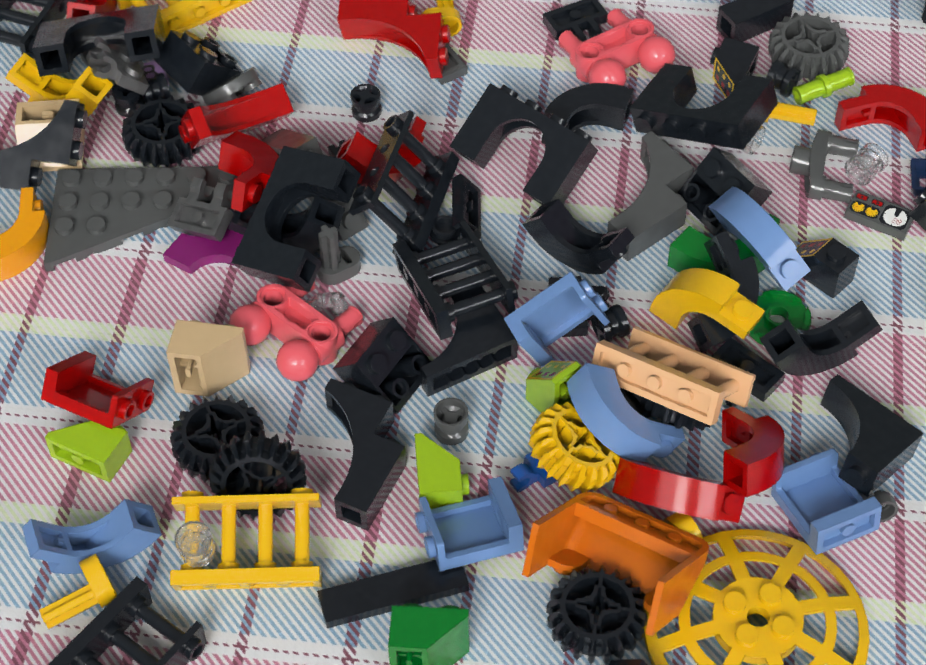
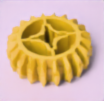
(554, 444)

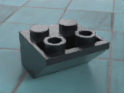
(196, 62)
(712, 179)
(384, 362)

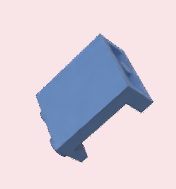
(555, 314)
(824, 505)
(471, 528)

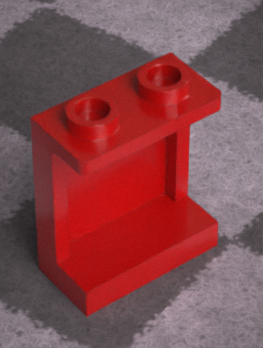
(77, 390)

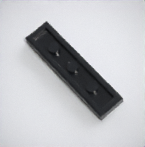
(378, 593)

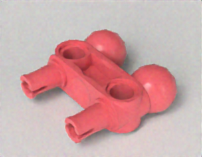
(611, 52)
(307, 333)

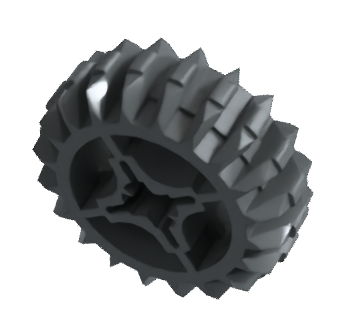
(809, 45)

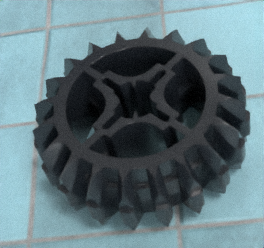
(145, 137)
(194, 432)
(261, 466)
(623, 617)

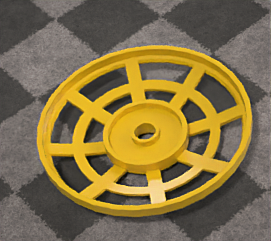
(767, 598)

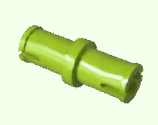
(823, 85)

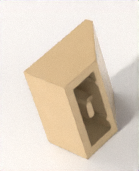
(33, 118)
(206, 356)

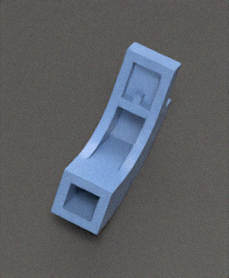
(762, 235)
(612, 419)
(113, 538)

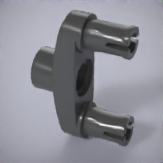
(811, 164)

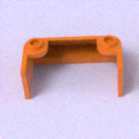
(611, 534)

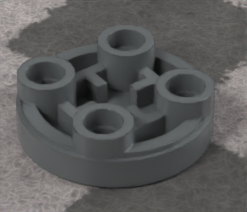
(233, 87)

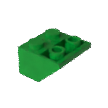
(428, 635)

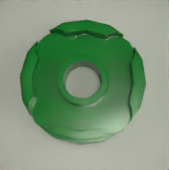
(782, 304)

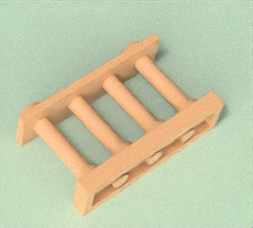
(675, 375)

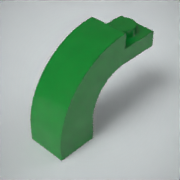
(689, 251)

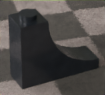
(478, 345)
(876, 436)

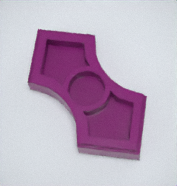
(193, 252)

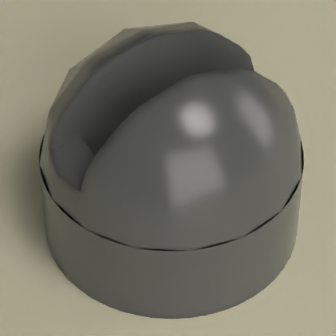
(891, 507)

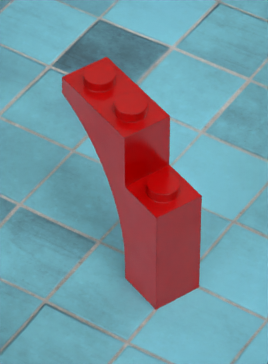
(399, 24)
(218, 121)

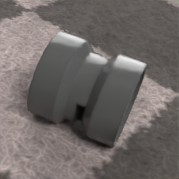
(451, 421)

